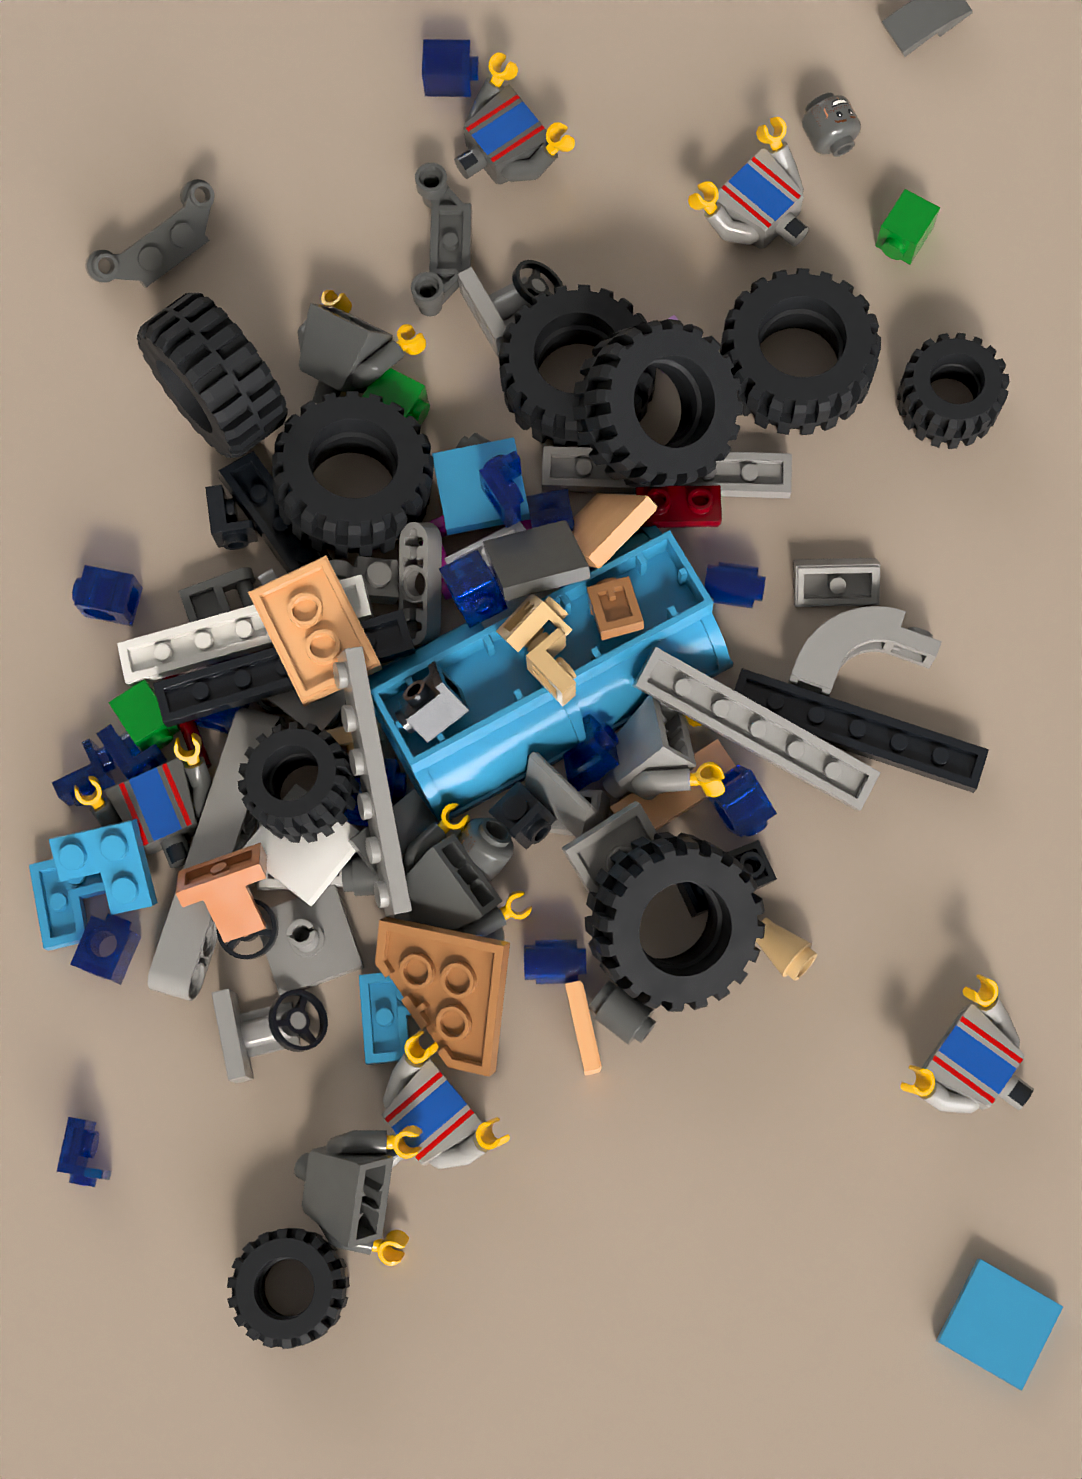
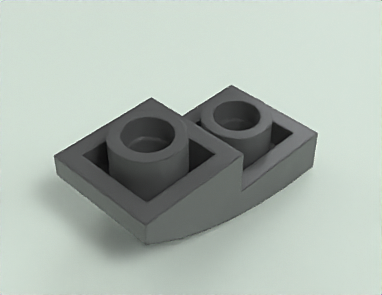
(922, 20)
(411, 819)

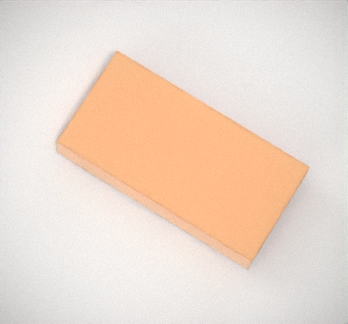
(583, 1027)

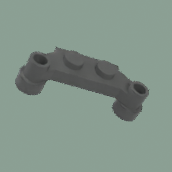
(448, 240)
(163, 246)

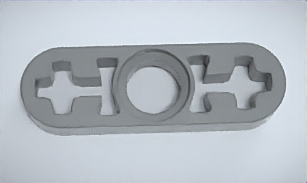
(431, 554)

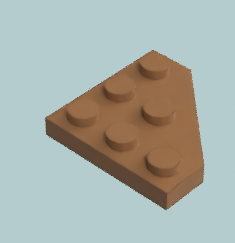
(449, 987)

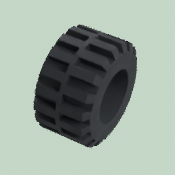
(959, 361)
(280, 756)
(249, 1288)

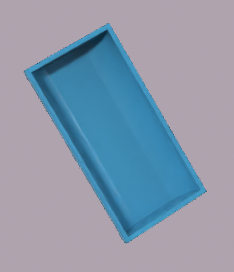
(513, 710)

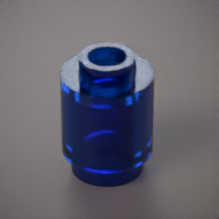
(734, 584)
(554, 961)

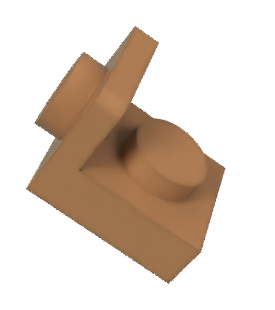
(614, 607)

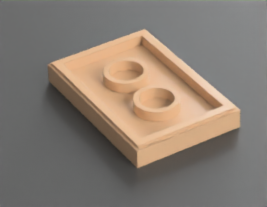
(608, 523)
(311, 626)

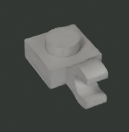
(379, 574)

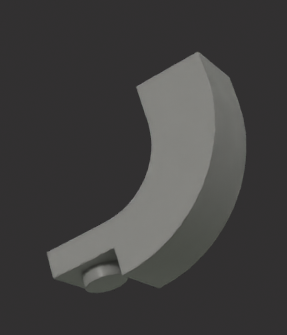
(858, 633)

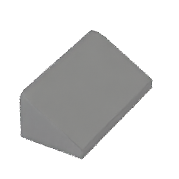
(836, 582)
(560, 796)

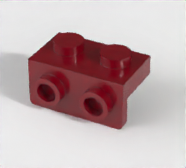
(684, 506)

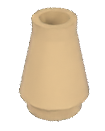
(786, 950)

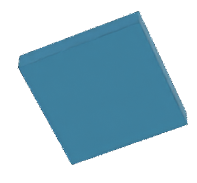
(460, 489)
(999, 1324)

